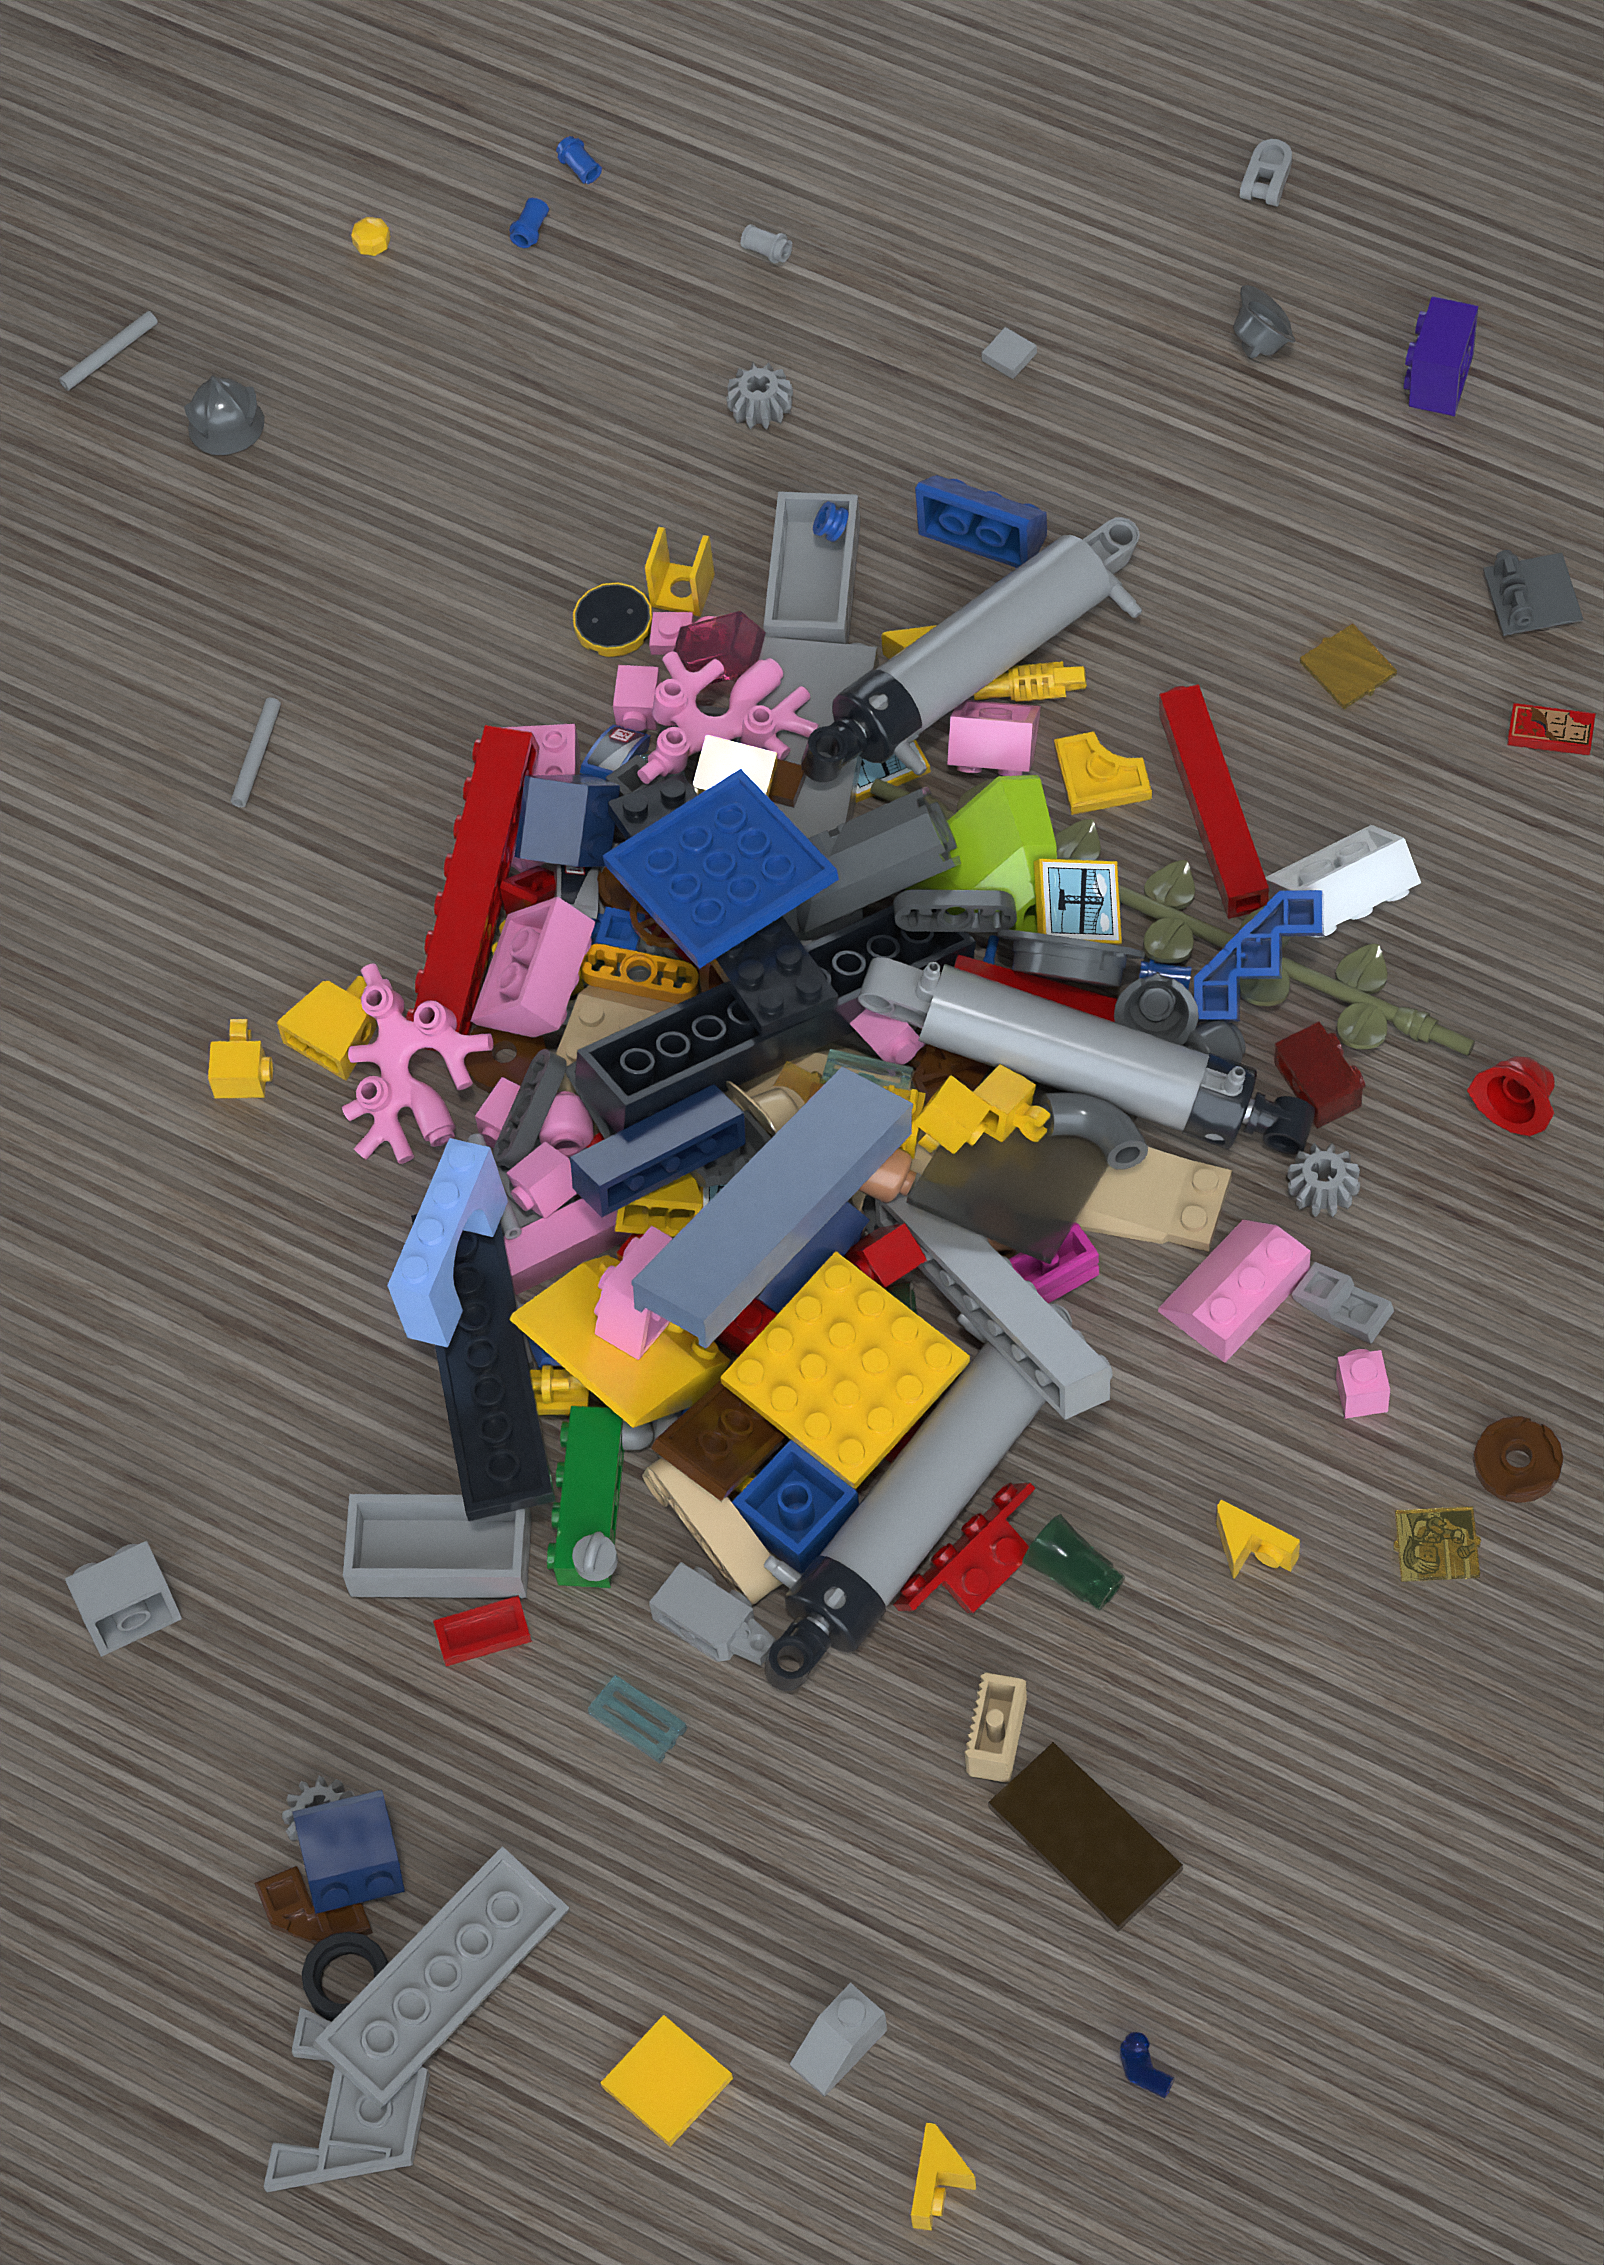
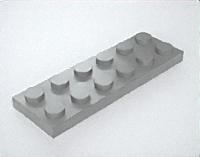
(440, 1977)

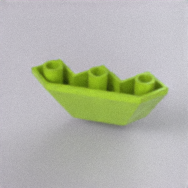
(997, 845)

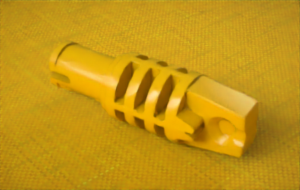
(1035, 682)

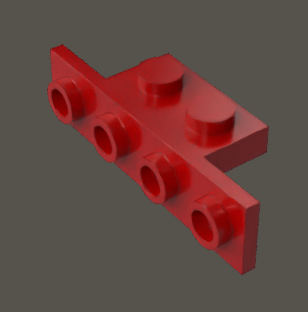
(978, 1559)

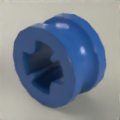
(830, 521)

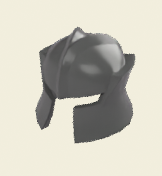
(224, 417)
(1158, 1008)

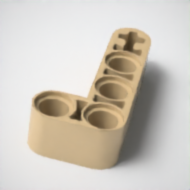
(716, 1528)

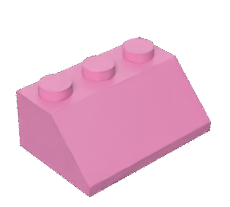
(534, 969)
(1238, 1286)

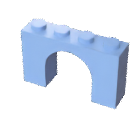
(461, 1196)

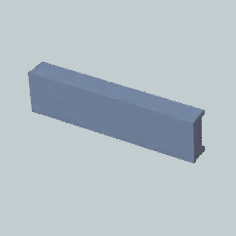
(774, 1205)

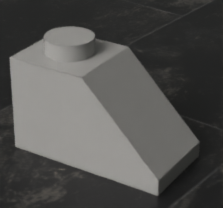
(839, 2039)

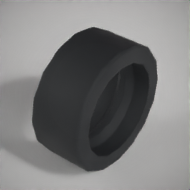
(328, 1950)

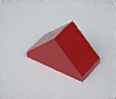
(527, 889)

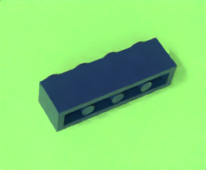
(657, 1150)

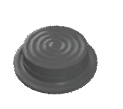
(1069, 958)

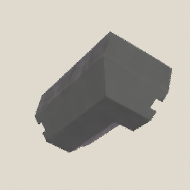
(880, 856)

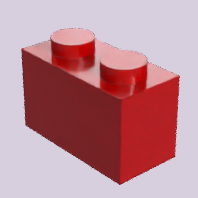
(886, 1254)

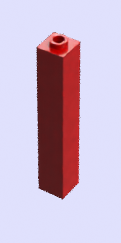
(1213, 801)

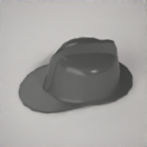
(1261, 324)

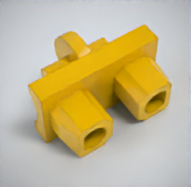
(558, 1391)

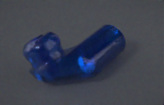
(1139, 2067)

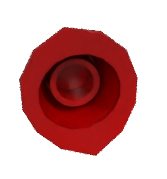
(1515, 1095)

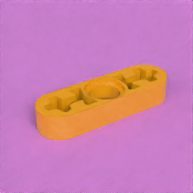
(671, 969)

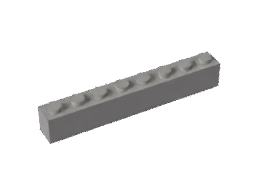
(1005, 1309)

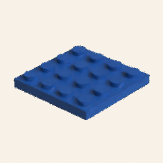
(720, 868)

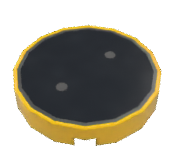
(612, 619)

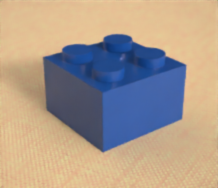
(796, 1506)

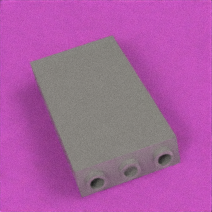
(824, 672)

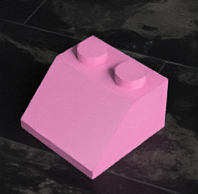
(993, 737)

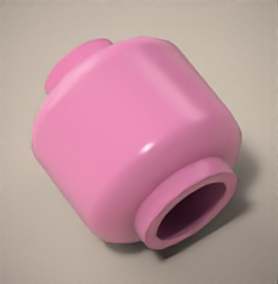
(567, 1124)

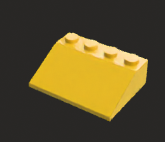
(660, 1383)

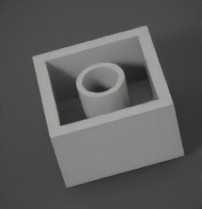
(123, 1597)

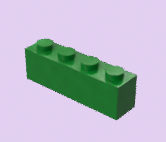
(589, 1488)

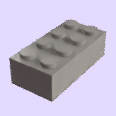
(808, 574)
(431, 1549)

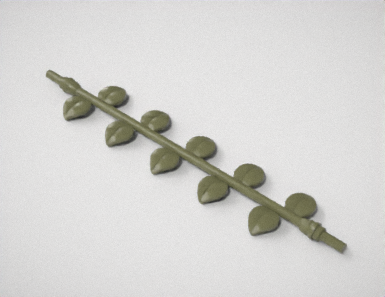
(1172, 941)

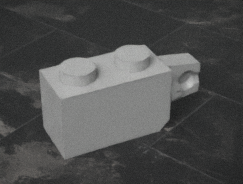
(710, 1616)

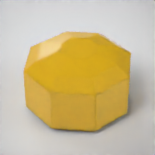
(370, 236)

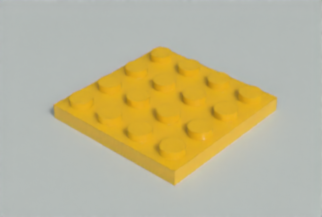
(845, 1370)

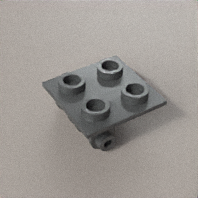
(1531, 592)

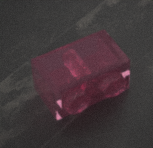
(728, 638)

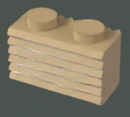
(995, 1727)

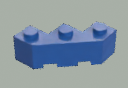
(1256, 952)

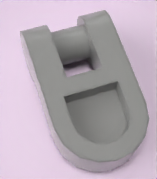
(1271, 161)

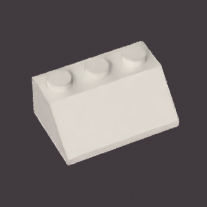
(1352, 874)

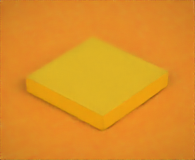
(666, 2080)

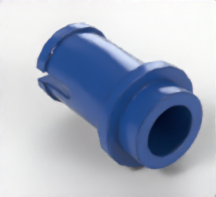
(572, 153)
(525, 230)
(1179, 973)

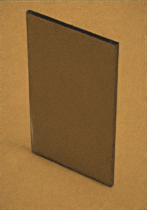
(1014, 1188)

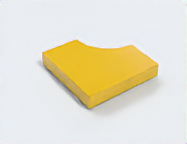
(1097, 777)

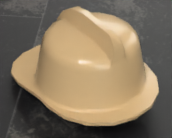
(770, 1106)

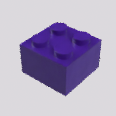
(1441, 355)

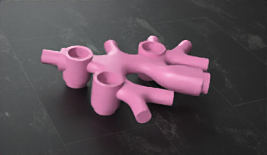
(754, 724)
(396, 1087)

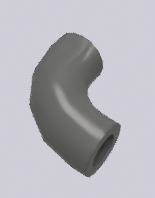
(1098, 1122)

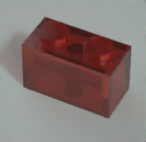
(1319, 1073)

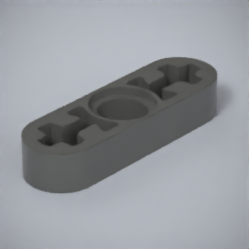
(925, 920)
(530, 1108)

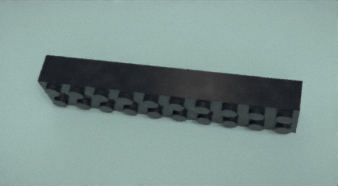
(715, 1041)

